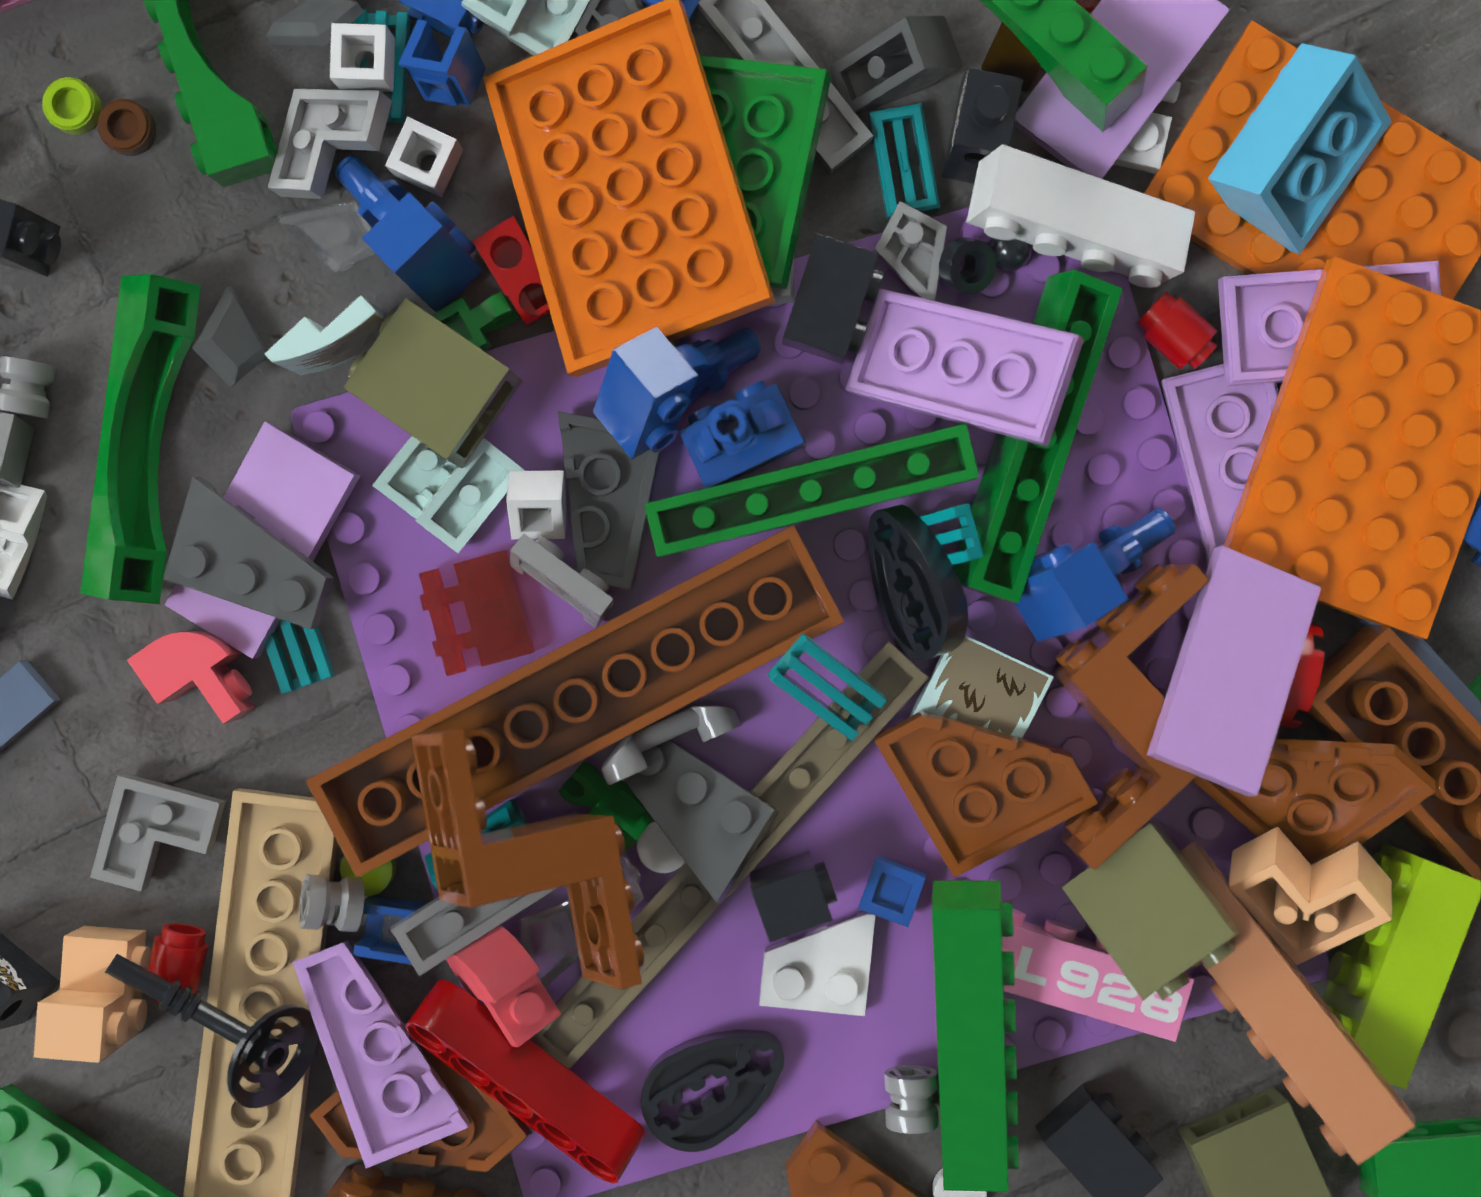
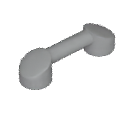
(627, 756)

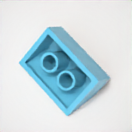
(1302, 145)

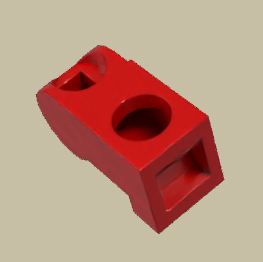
(514, 268)

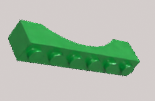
(1077, 54)
(229, 130)
(148, 347)

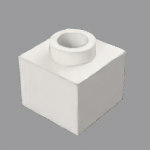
(351, 45)
(415, 143)
(537, 504)

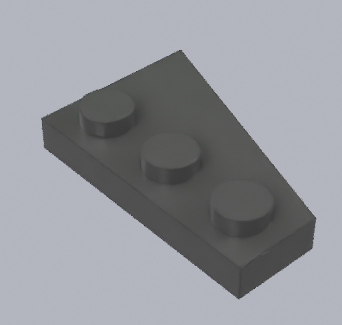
(605, 498)
(240, 561)
(702, 814)

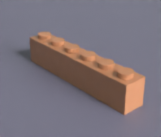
(1301, 1032)

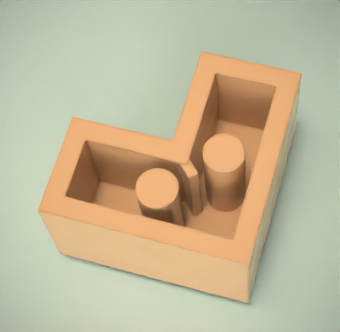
(1308, 904)
(92, 1009)

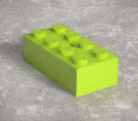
(1394, 975)

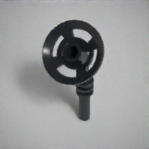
(253, 1042)

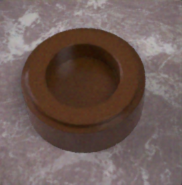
(126, 127)

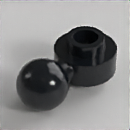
(980, 262)

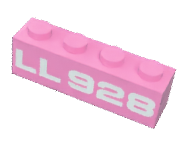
(1084, 979)

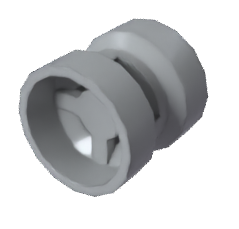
(25, 386)
(331, 903)
(911, 1097)

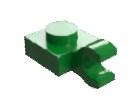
(473, 323)
(607, 800)

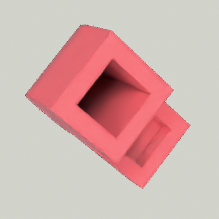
(193, 659)
(506, 980)

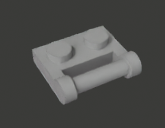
(580, 590)

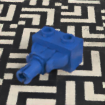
(410, 239)
(655, 383)
(741, 434)
(1079, 585)

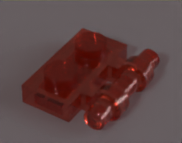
(492, 609)

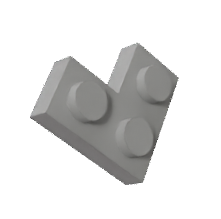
(319, 125)
(141, 818)

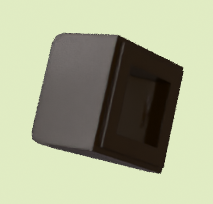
(1011, 57)

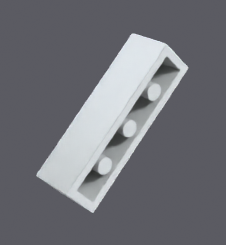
(1080, 217)

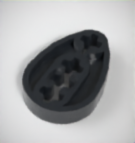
(915, 584)
(719, 1115)

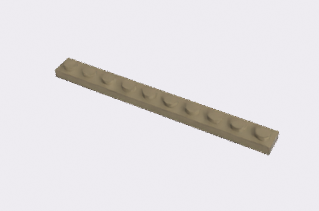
(684, 902)

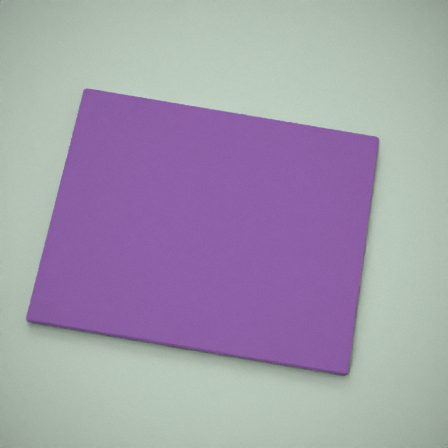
(833, 1062)

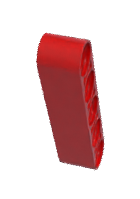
(526, 1082)

